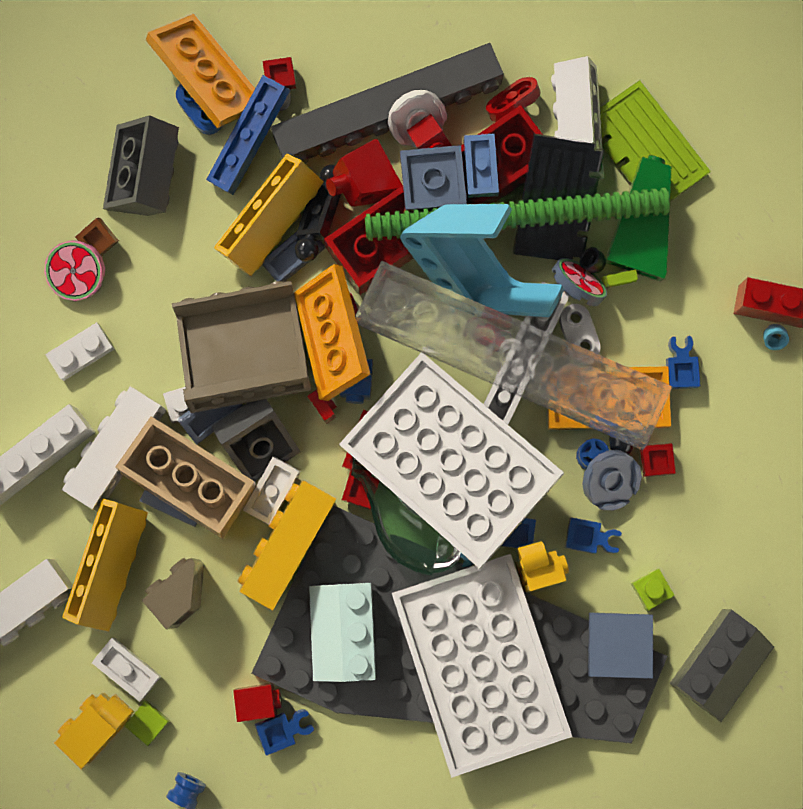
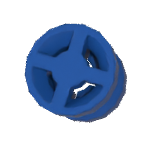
(597, 447)
(186, 791)

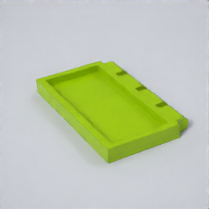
(641, 129)

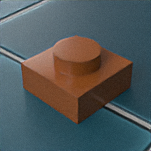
(98, 235)

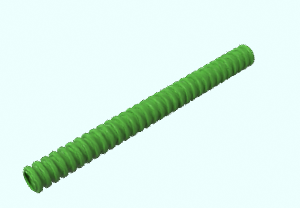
(543, 211)

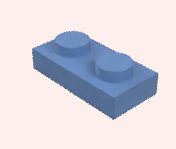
(481, 165)

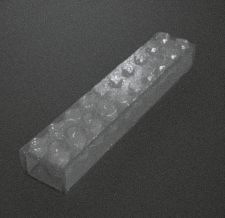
(513, 355)

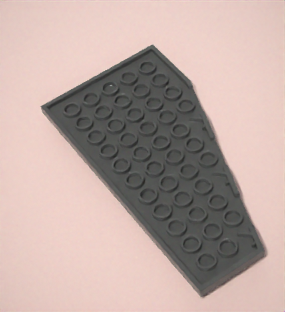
(352, 553)

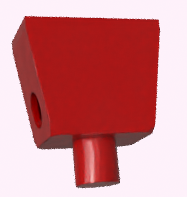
(364, 175)

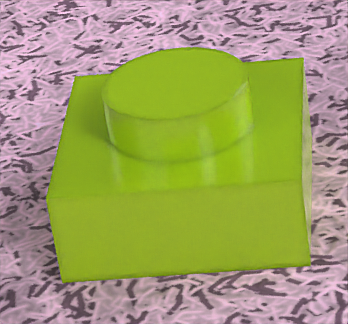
(652, 589)

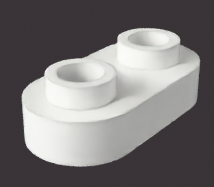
(579, 332)

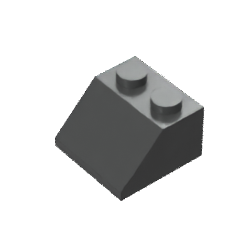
(253, 437)

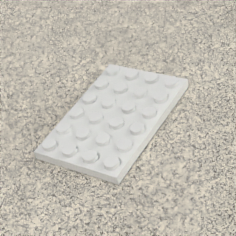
(451, 460)
(481, 665)

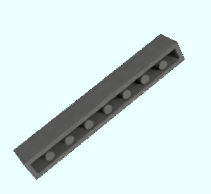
(368, 111)

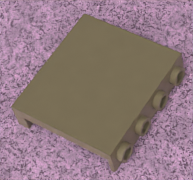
(241, 346)

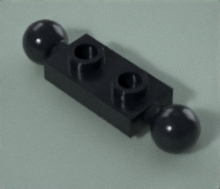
(316, 219)

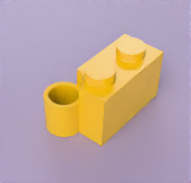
(540, 568)
(93, 728)

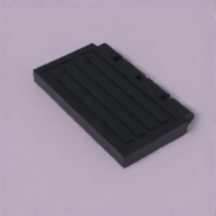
(558, 170)

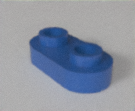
(194, 112)

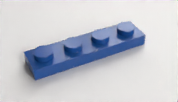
(248, 134)

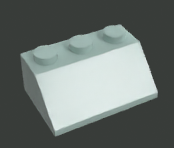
(342, 632)

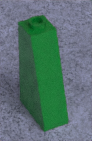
(644, 240)

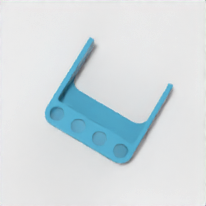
(456, 257)

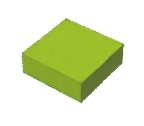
(619, 278)
(147, 723)

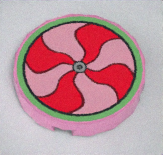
(74, 270)

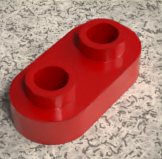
(521, 92)

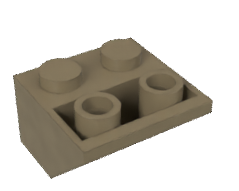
(178, 595)

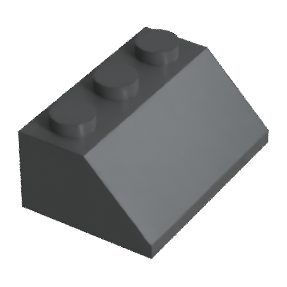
(141, 166)
(722, 664)

